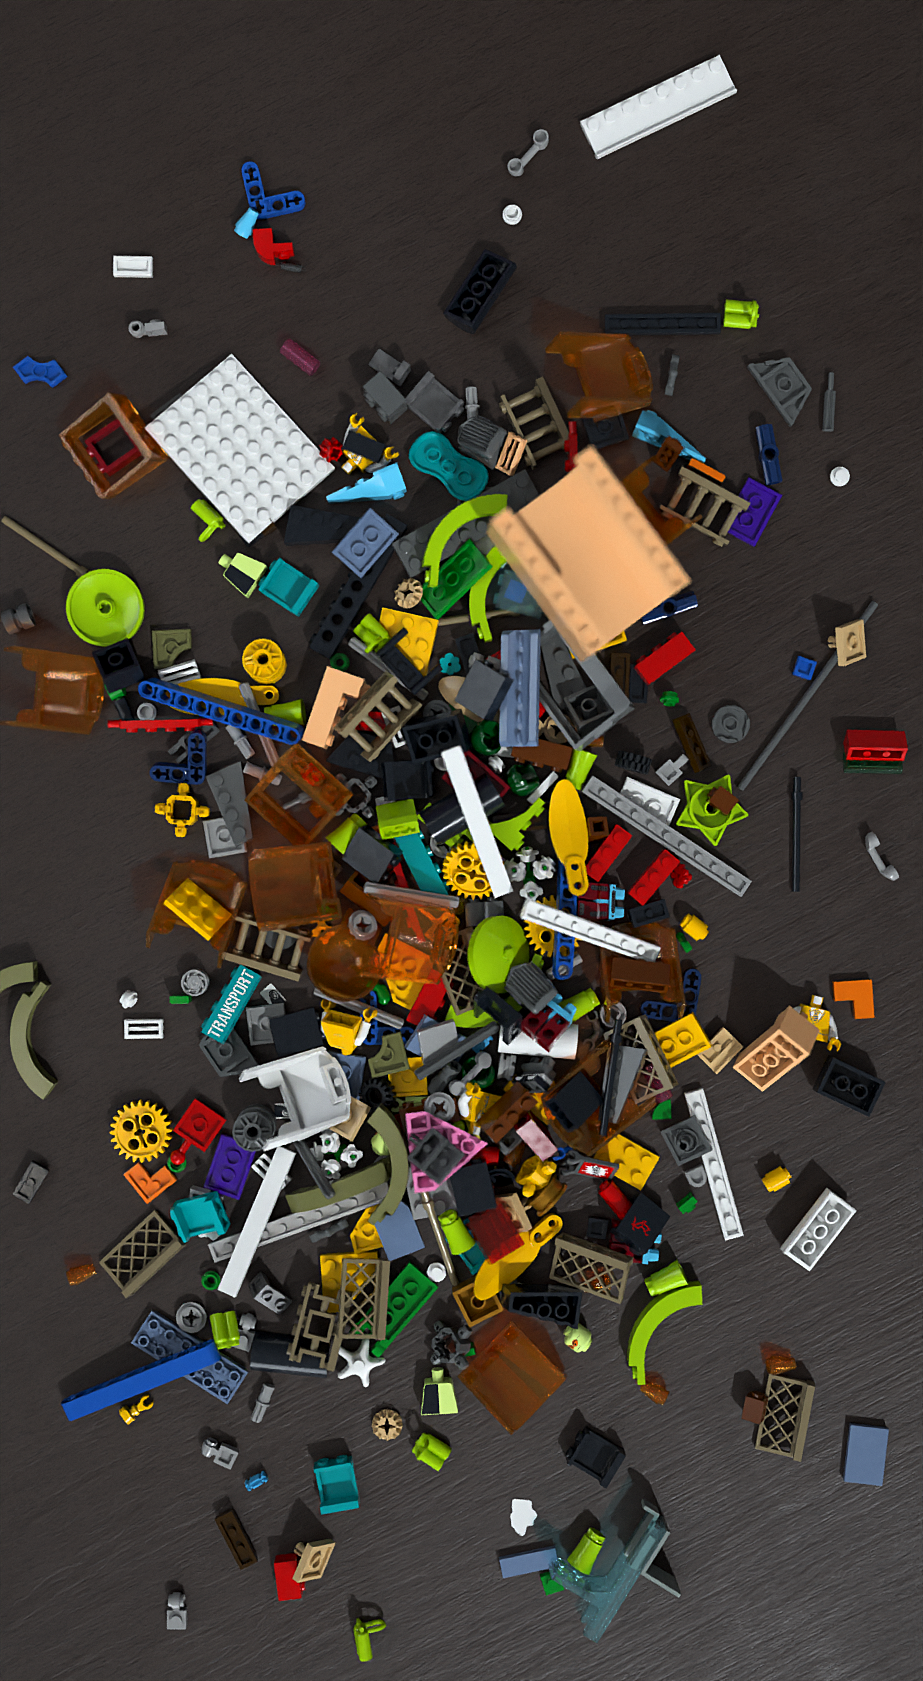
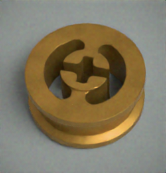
(547, 1197)

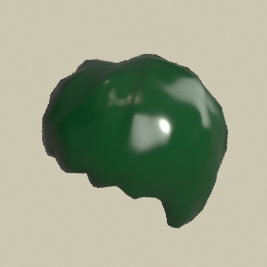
(486, 737)
(522, 779)
(484, 1078)

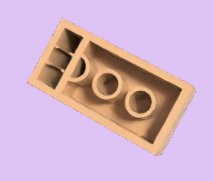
(329, 703)
(777, 1049)

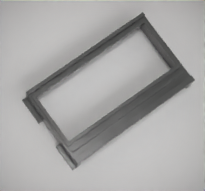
(605, 684)

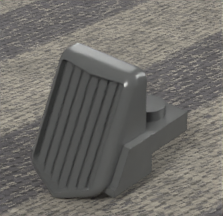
(482, 440)
(530, 987)

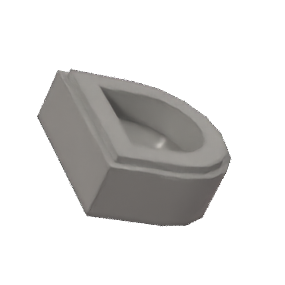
(696, 1176)

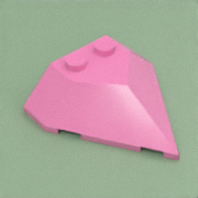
(420, 1124)

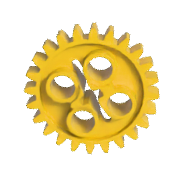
(468, 884)
(535, 931)
(124, 1135)

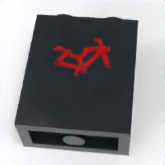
(640, 1225)

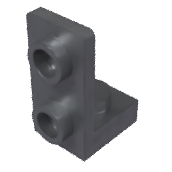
(390, 367)
(268, 1295)

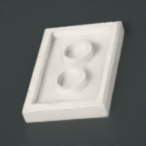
(650, 799)

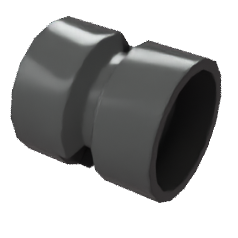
(17, 619)

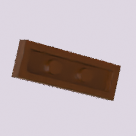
(668, 453)

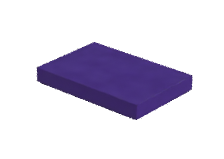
(750, 524)
(229, 1168)

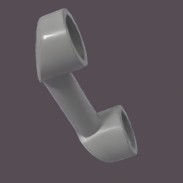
(541, 140)
(871, 842)
(482, 1060)

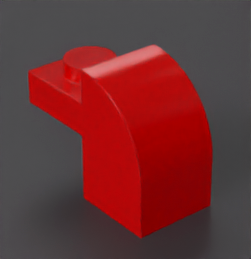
(267, 249)

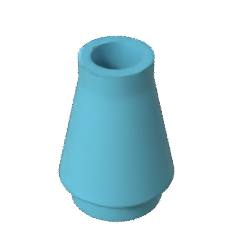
(246, 223)

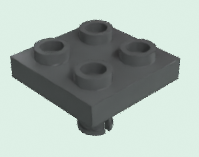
(686, 1140)

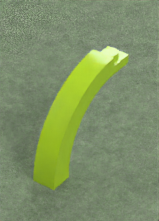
(475, 508)
(478, 595)
(468, 1020)
(652, 1316)

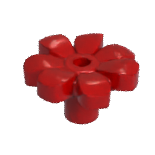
(681, 876)

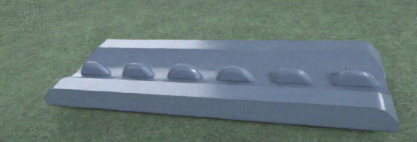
(521, 704)
(164, 1338)

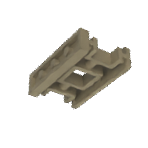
(304, 1322)

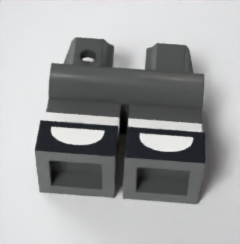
(537, 1075)

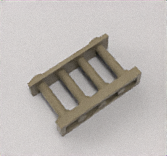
(549, 407)
(720, 497)
(365, 704)
(273, 965)

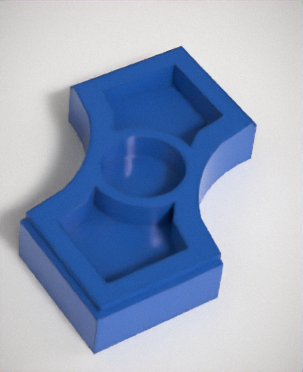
(47, 372)

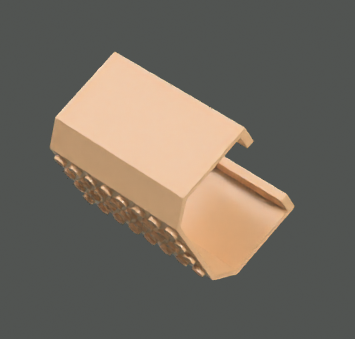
(587, 556)

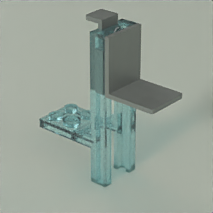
(609, 1591)

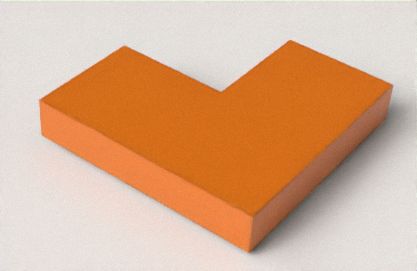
(860, 992)
(147, 1185)

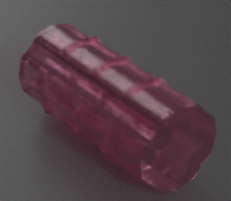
(300, 357)
(656, 1083)

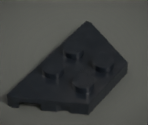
(349, 756)

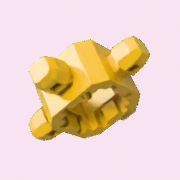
(162, 808)
(535, 1174)

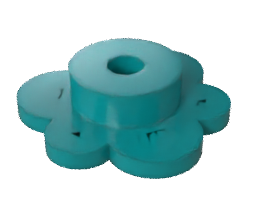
(449, 658)

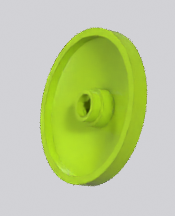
(105, 607)
(494, 949)

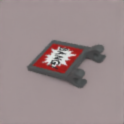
(589, 1167)

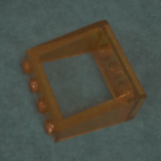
(135, 427)
(312, 780)

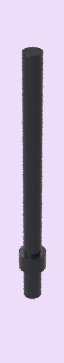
(796, 796)
(615, 1038)

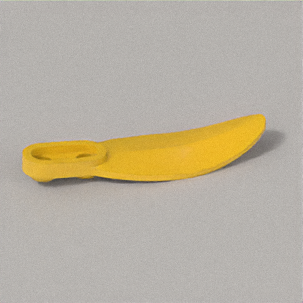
(228, 691)
(569, 834)
(492, 1277)

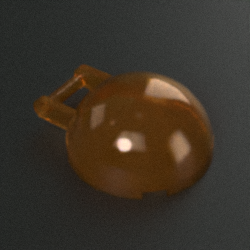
(331, 959)

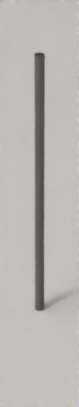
(797, 709)

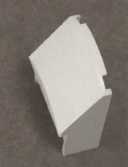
(311, 1089)

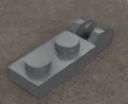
(210, 732)

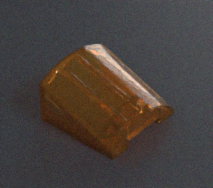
(293, 886)
(512, 1377)

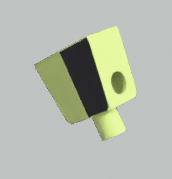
(243, 572)
(439, 1394)

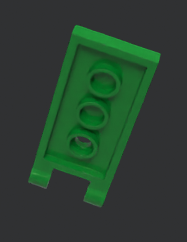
(405, 1298)

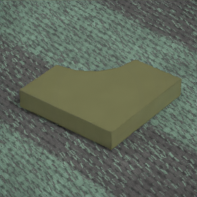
(168, 646)
(391, 1057)

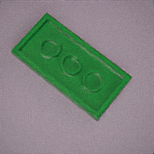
(455, 578)

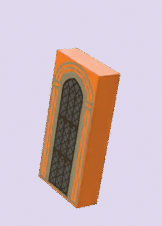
(706, 471)

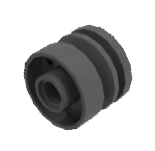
(255, 1116)

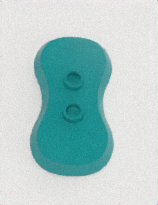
(436, 456)

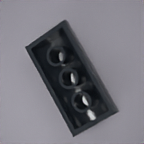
(479, 291)
(446, 816)
(270, 1355)

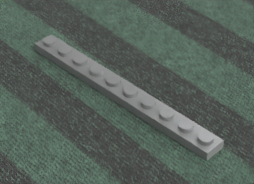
(666, 836)
(302, 1221)

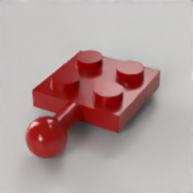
(197, 1127)

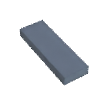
(527, 1561)

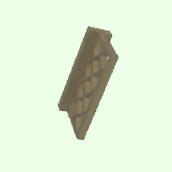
(450, 992)
(655, 1054)
(598, 1254)
(150, 1268)
(379, 1302)
(802, 1419)

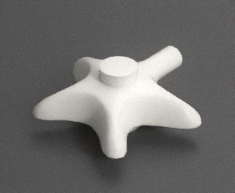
(359, 1362)

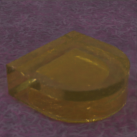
(460, 909)

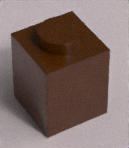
(721, 799)
(597, 829)
(755, 1407)

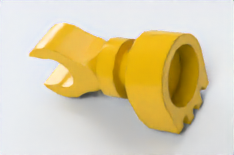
(129, 1414)

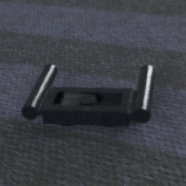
(402, 667)

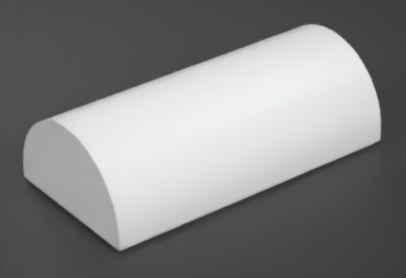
(563, 1048)
(818, 1229)

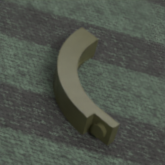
(18, 973)
(21, 1045)
(397, 1145)
(345, 1187)

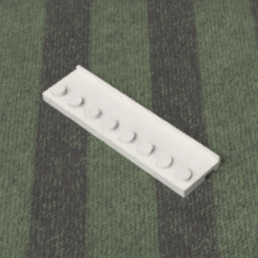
(658, 107)

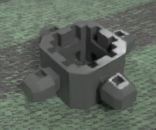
(369, 782)
(443, 1355)

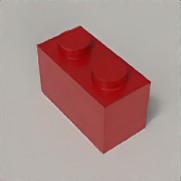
(285, 1567)

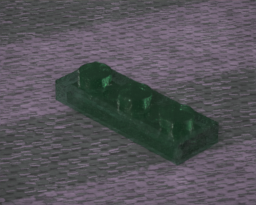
(872, 766)

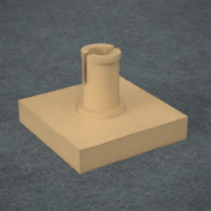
(849, 642)
(350, 1127)
(516, 1210)
(313, 1559)

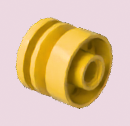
(263, 650)

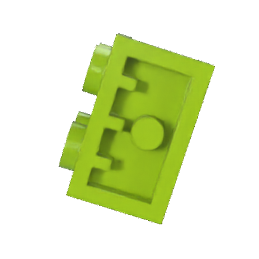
(397, 819)

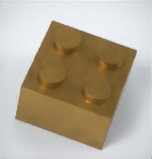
(473, 1308)

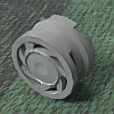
(195, 982)
(617, 1012)
(506, 1066)

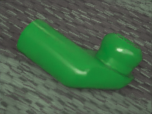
(383, 993)

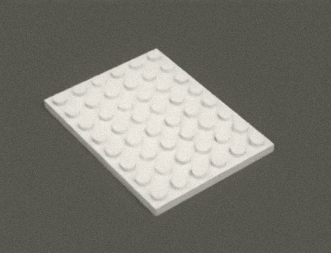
(239, 448)

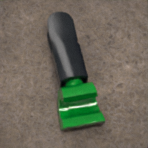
(121, 704)

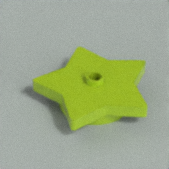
(696, 815)

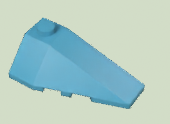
(655, 431)
(384, 485)

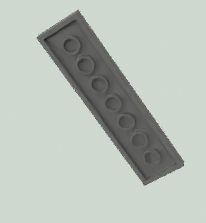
(412, 546)

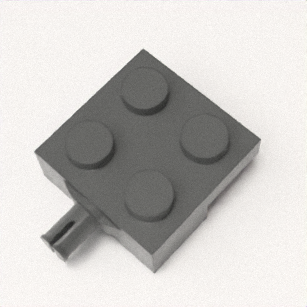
(434, 1155)

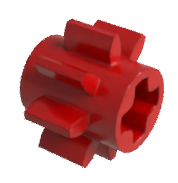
(331, 449)

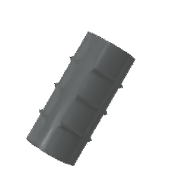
(444, 1077)

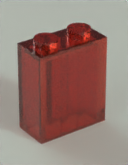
(494, 1233)

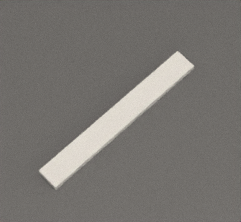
(477, 821)
(589, 931)
(715, 1167)
(256, 1221)

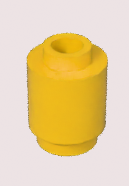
(694, 927)
(776, 1179)

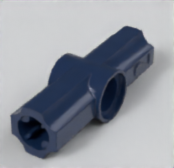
(766, 442)
(679, 603)

